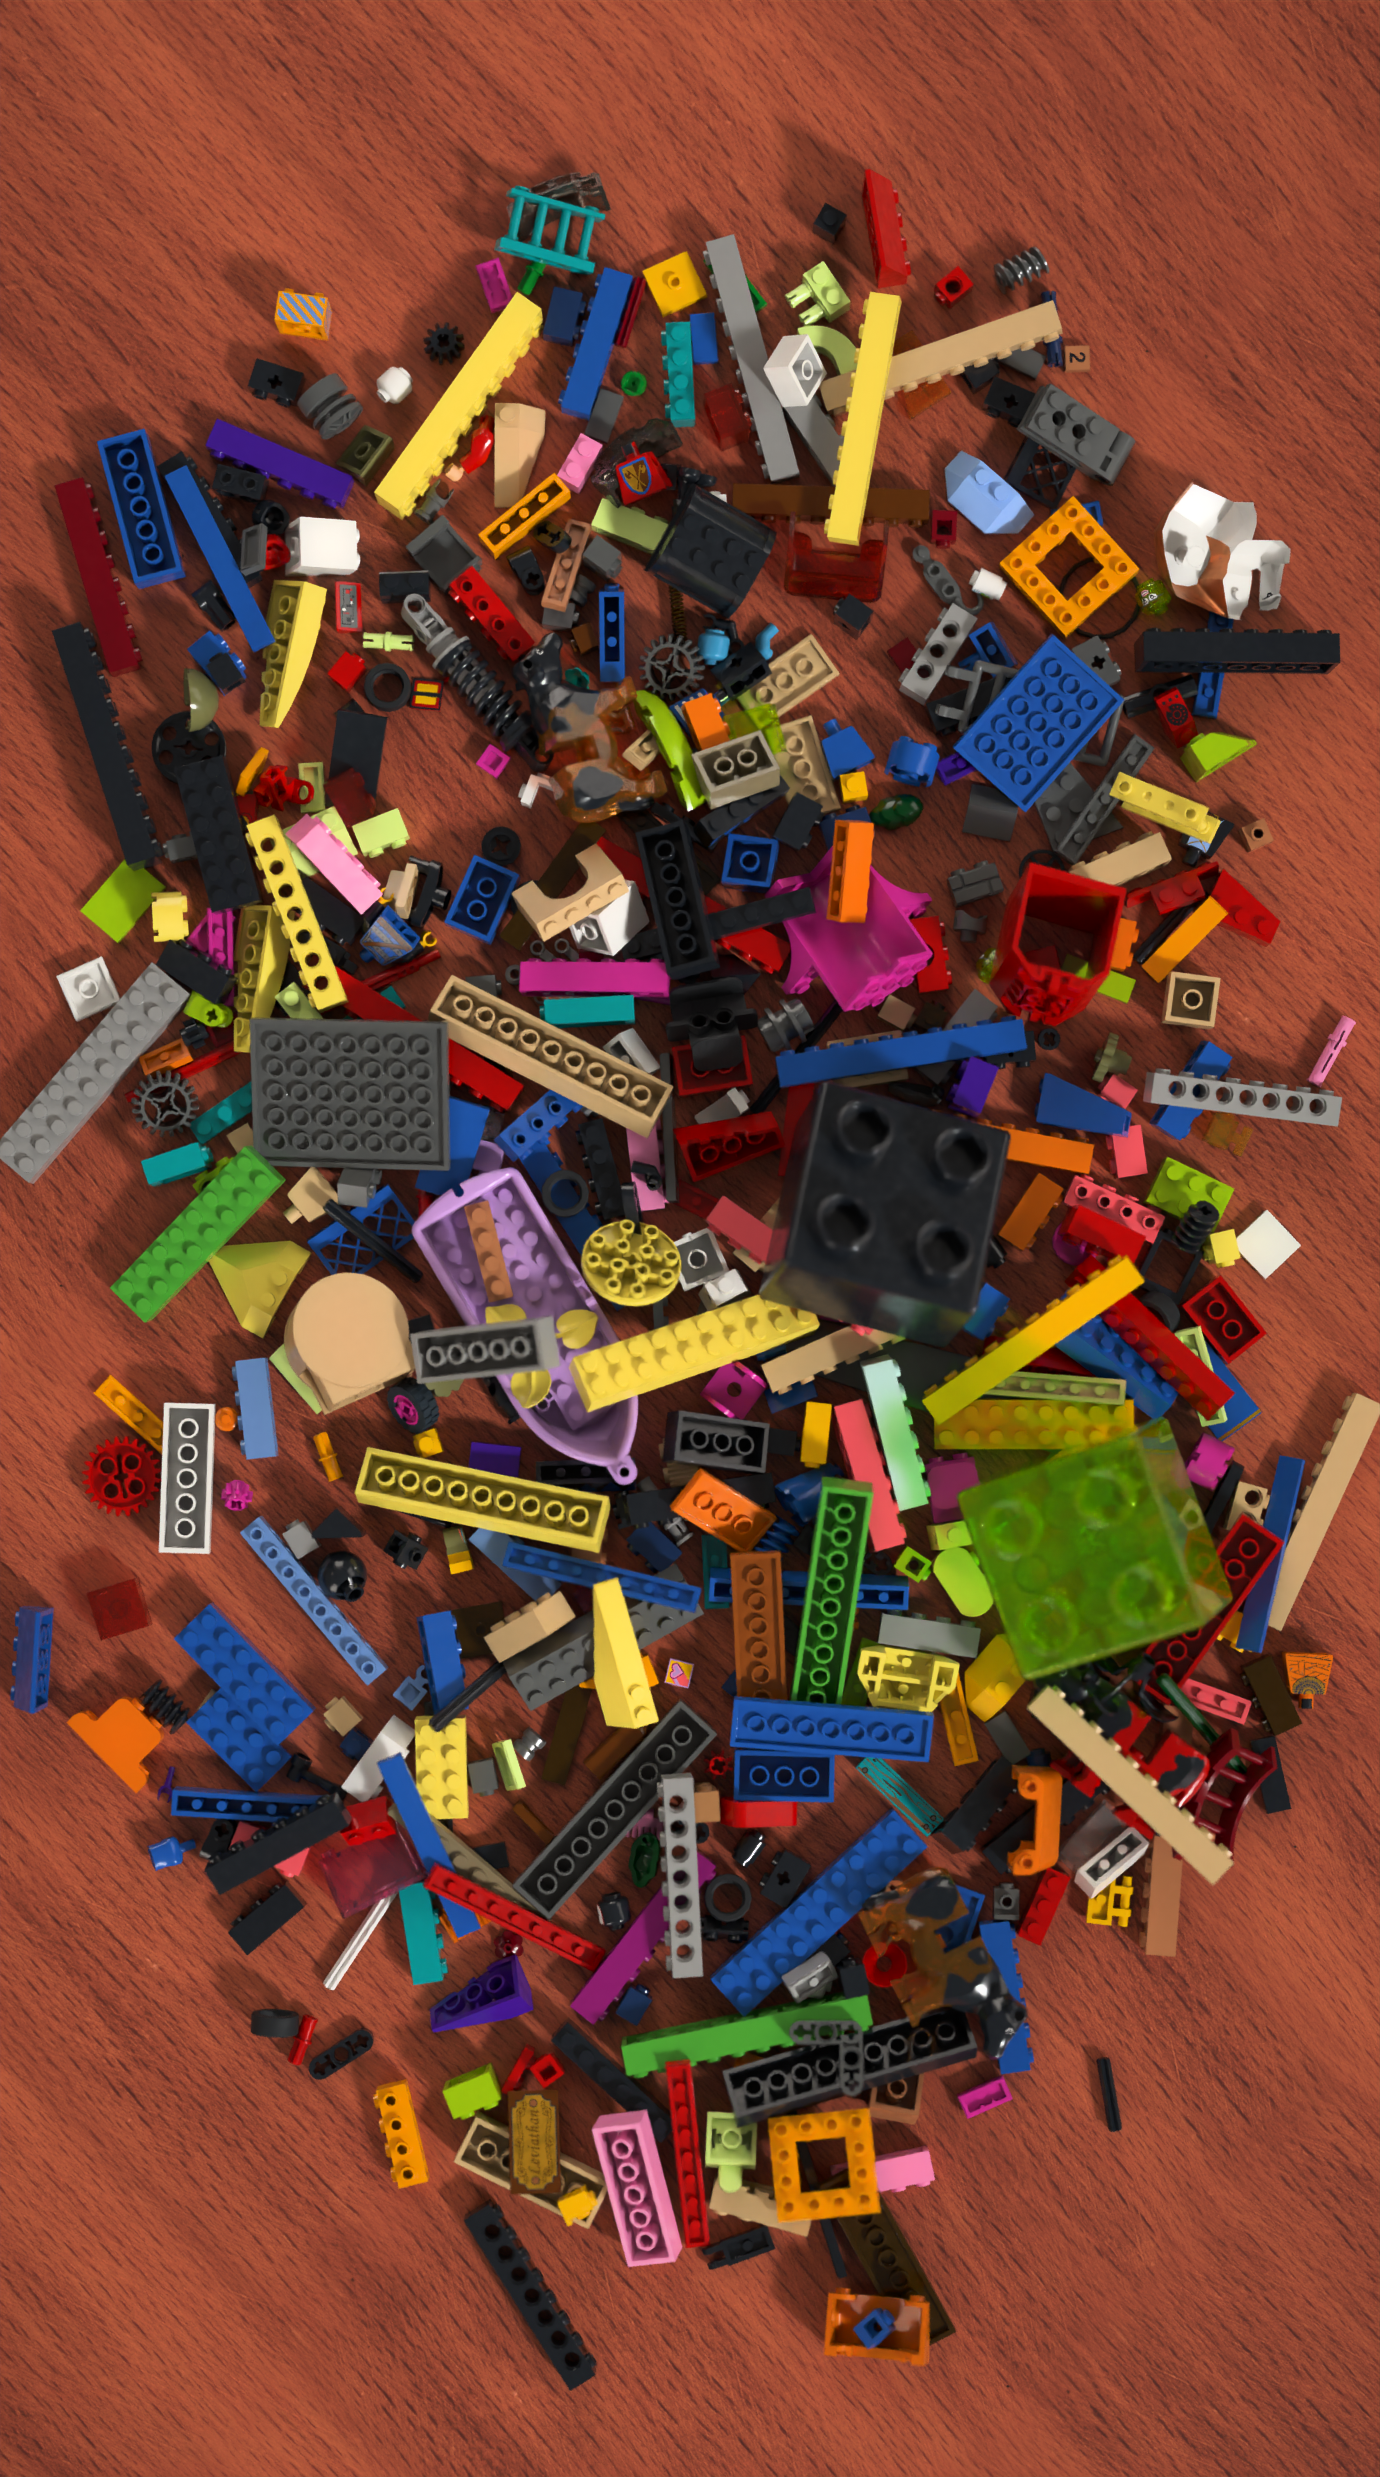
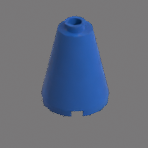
(802, 1492)

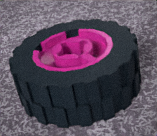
(413, 1405)

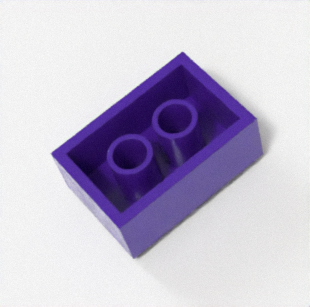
(972, 1088)

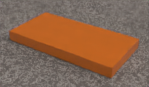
(723, 1512)

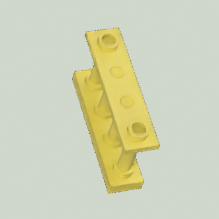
(1165, 808)

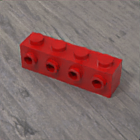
(491, 614)

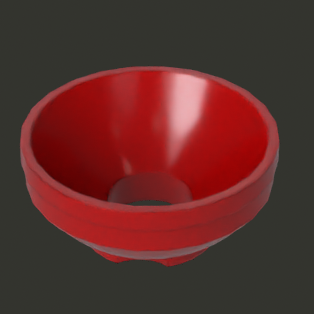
(897, 1970)

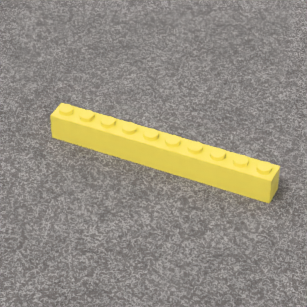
(864, 418)

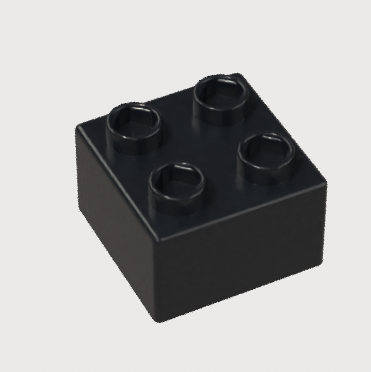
(885, 1215)

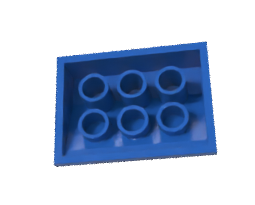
(33, 1658)

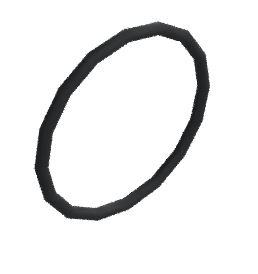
(1101, 636)

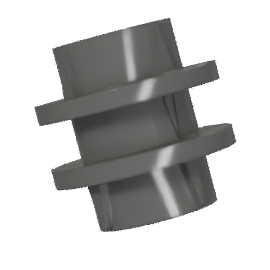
(785, 1025)

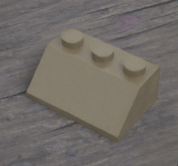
(736, 769)

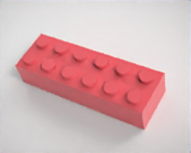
(866, 1464)

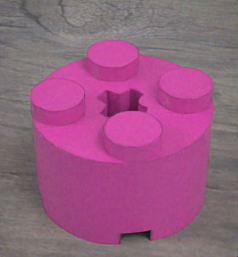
(1208, 1461)

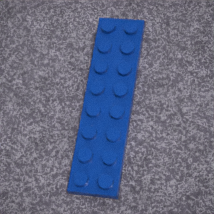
(831, 1729)

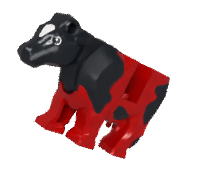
(1172, 1762)

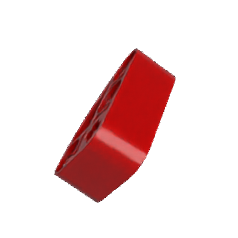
(757, 1813)

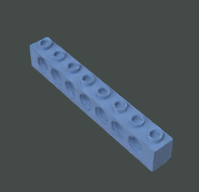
(313, 1600)

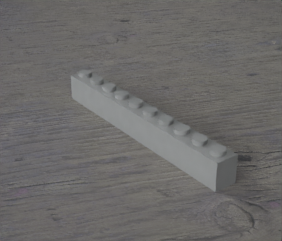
(752, 357)

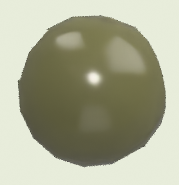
(201, 697)

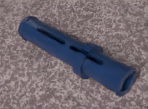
(1053, 348)

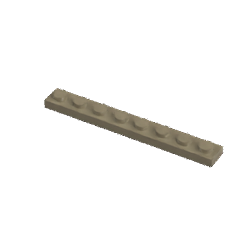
(472, 1866)

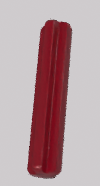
(630, 312)

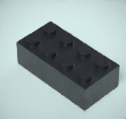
(716, 1442)

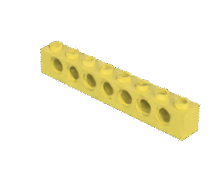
(258, 834)

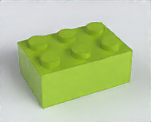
(1181, 1186)

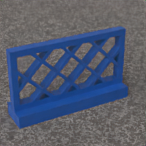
(335, 1229)

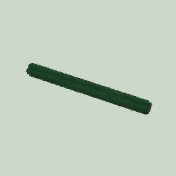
(1195, 1717)

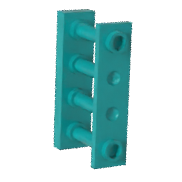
(533, 250)

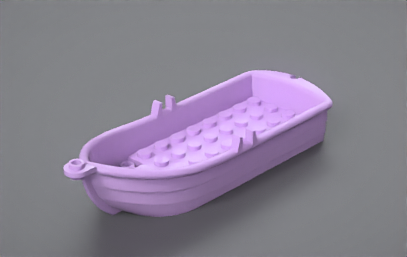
(542, 1285)

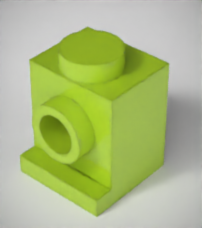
(905, 1557)

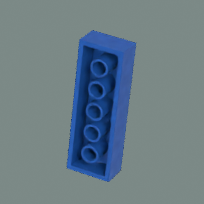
(141, 509)
(1111, 1357)
(245, 1673)

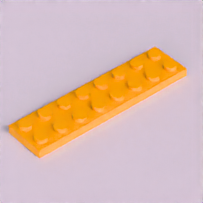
(1030, 1424)

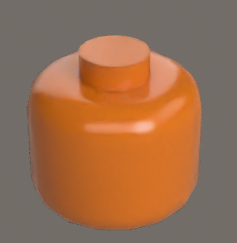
(227, 1419)

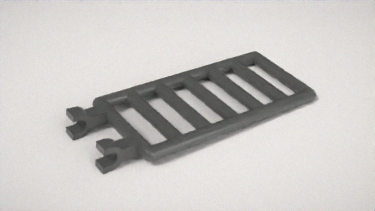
(1001, 674)

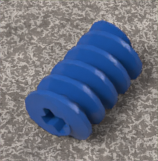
(778, 1537)

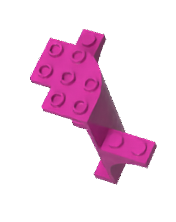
(852, 958)

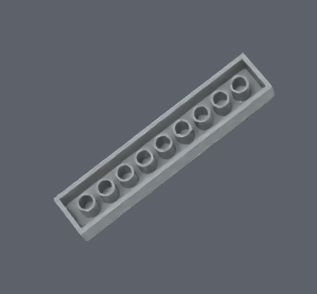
(92, 1073)

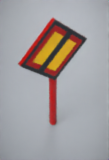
(427, 694)

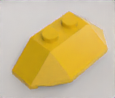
(992, 1678)

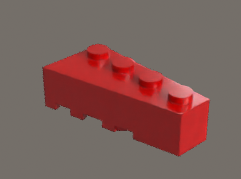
(727, 1143)

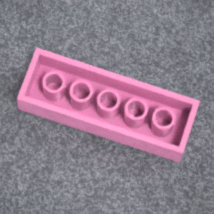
(637, 2188)

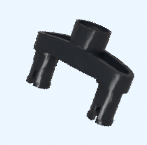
(432, 894)

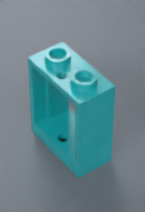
(177, 1164)

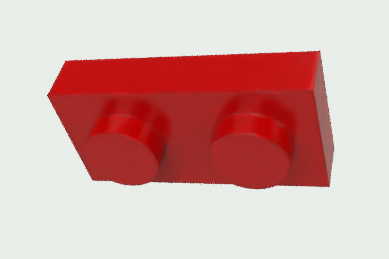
(524, 2061)

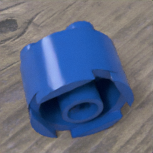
(912, 762)

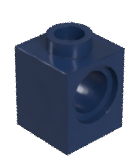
(634, 2003)

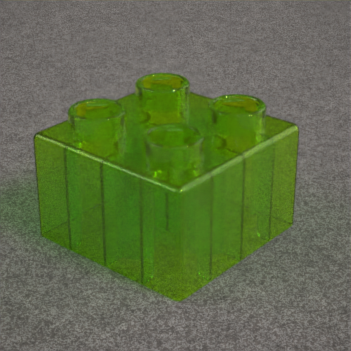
(1095, 1549)

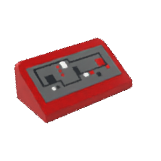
(348, 607)

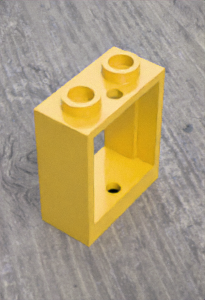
(815, 1434)

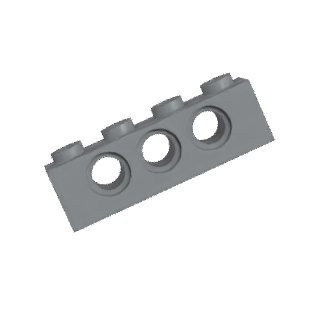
(921, 688)

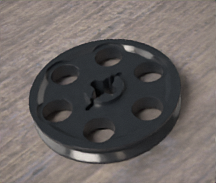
(182, 738)

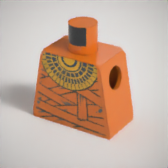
(1306, 1675)

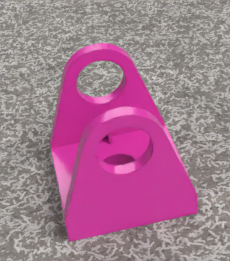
(751, 1390)

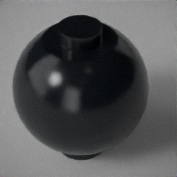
(342, 1576)

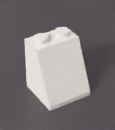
(322, 547)
(613, 924)

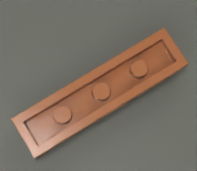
(566, 567)
(488, 1251)

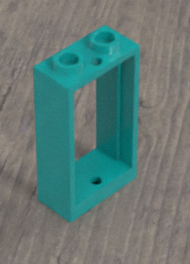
(589, 1011)

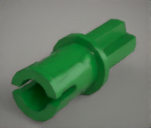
(531, 277)

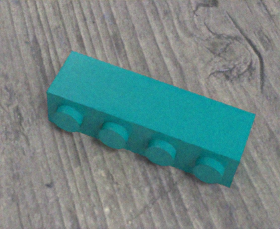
(422, 1934)

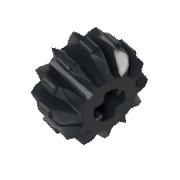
(454, 341)

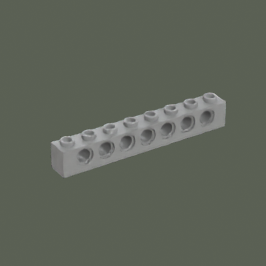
(1326, 1111)
(690, 1963)

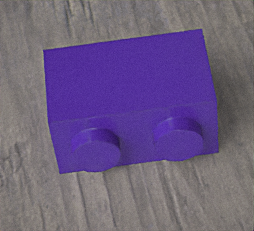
(495, 1458)

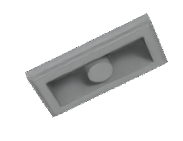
(809, 1977)

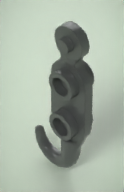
(942, 581)

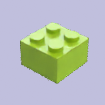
(473, 2091)

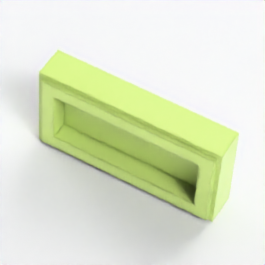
(314, 774)
(508, 1765)

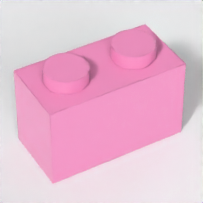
(580, 463)

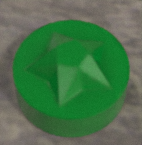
(633, 383)

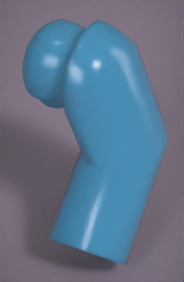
(762, 641)

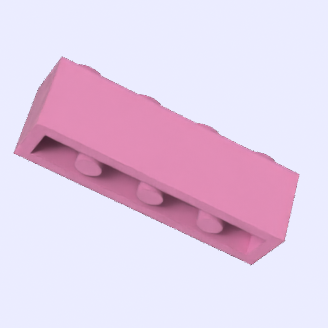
(647, 1151)
(900, 2169)

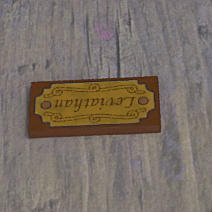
(534, 2142)

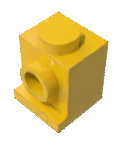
(428, 1443)
(577, 2204)

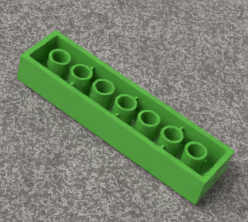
(198, 1233)

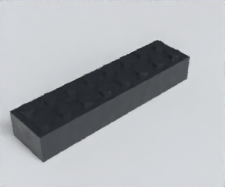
(1237, 651)

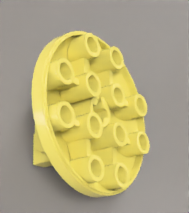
(629, 1265)

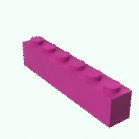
(593, 978)

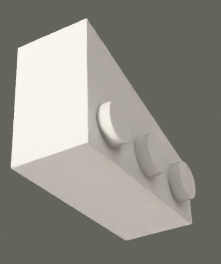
(366, 1776)

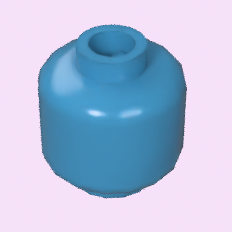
(713, 646)

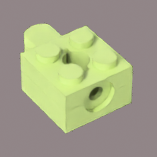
(730, 2149)

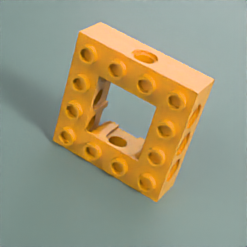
(1063, 614)
(857, 2200)

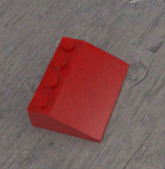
(884, 230)

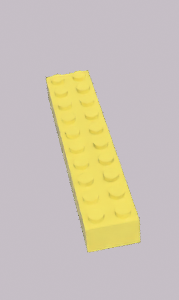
(460, 406)
(686, 1349)
(483, 1499)

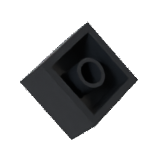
(797, 822)

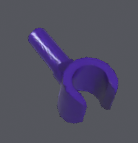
(167, 1784)

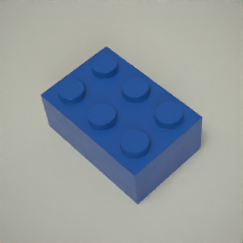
(482, 900)

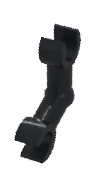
(728, 625)

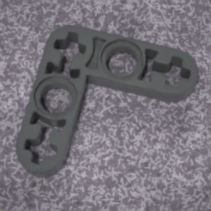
(844, 2046)

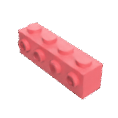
(1113, 1206)

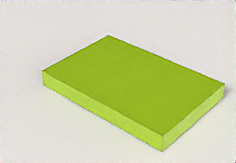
(122, 900)

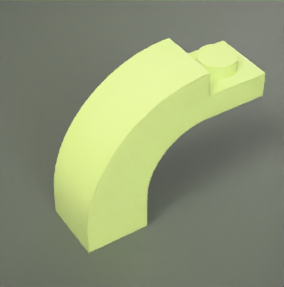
(833, 346)

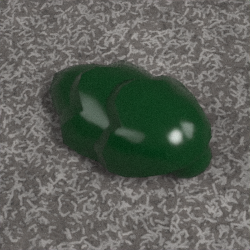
(896, 811)
(644, 1859)

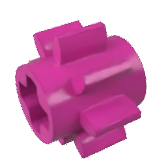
(236, 1495)

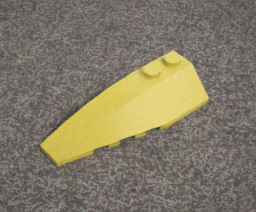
(294, 623)
(261, 967)
(617, 1661)

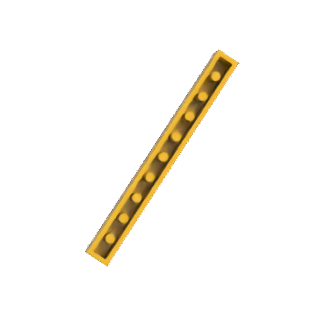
(1032, 1339)

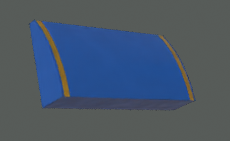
(1239, 1408)

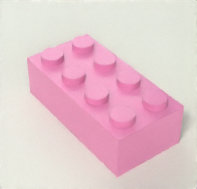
(337, 866)

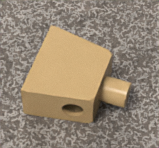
(310, 1196)

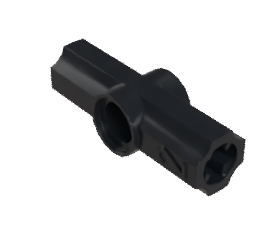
(1144, 701)

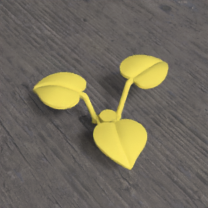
(576, 1330)

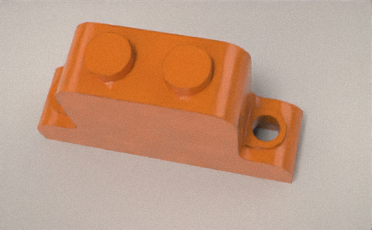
(121, 1738)

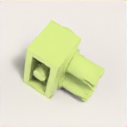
(825, 292)

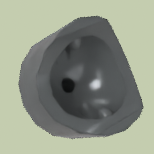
(969, 926)

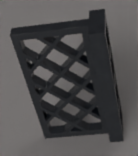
(1020, 464)

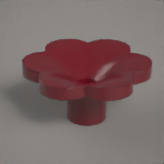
(508, 1939)

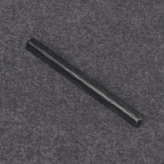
(813, 1038)

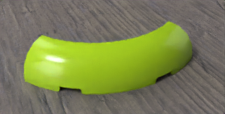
(672, 745)

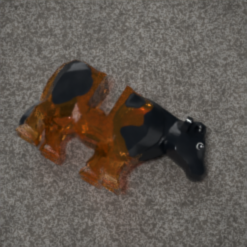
(585, 720)
(958, 1978)

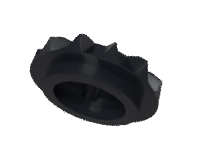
(504, 835)

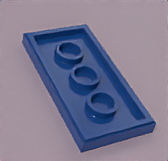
(466, 1131)

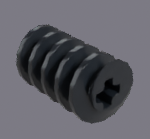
(1195, 1226)
(165, 1706)

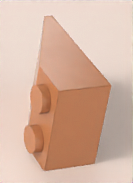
(897, 2100)

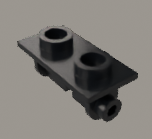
(732, 1930)

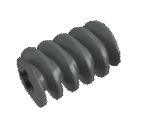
(1020, 267)

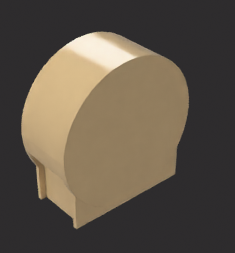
(348, 1339)

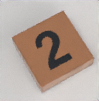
(1077, 359)

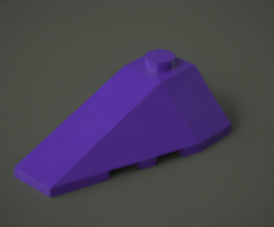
(492, 1997)

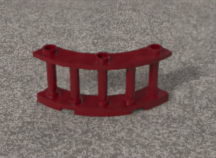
(1222, 1751)

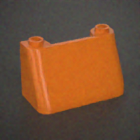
(1045, 1787)
(905, 2343)

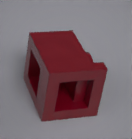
(946, 520)

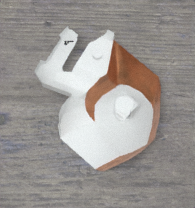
(1210, 527)

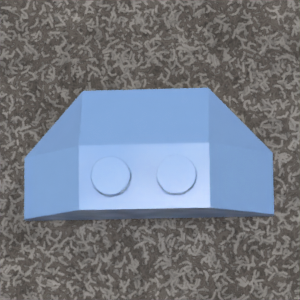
(984, 497)

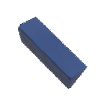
(797, 1395)

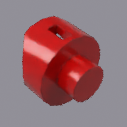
(276, 552)

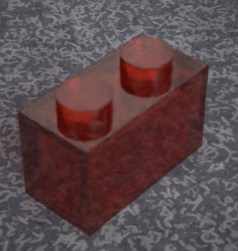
(350, 797)

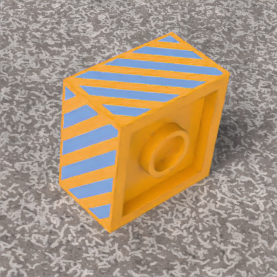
(303, 314)

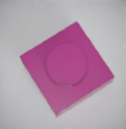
(493, 761)

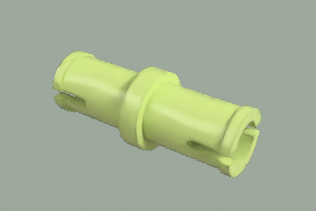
(388, 641)

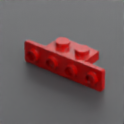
(1176, 891)

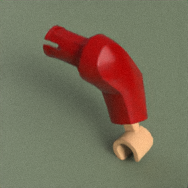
(481, 446)

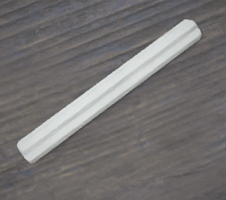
(357, 1942)

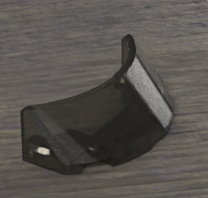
(567, 188)
(654, 436)

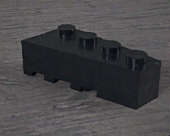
(977, 1807)

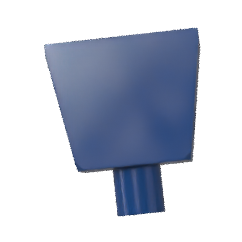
(844, 750)

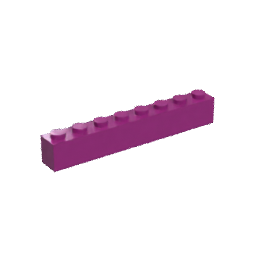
(631, 1950)

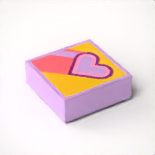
(679, 1673)

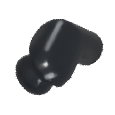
(649, 1173)

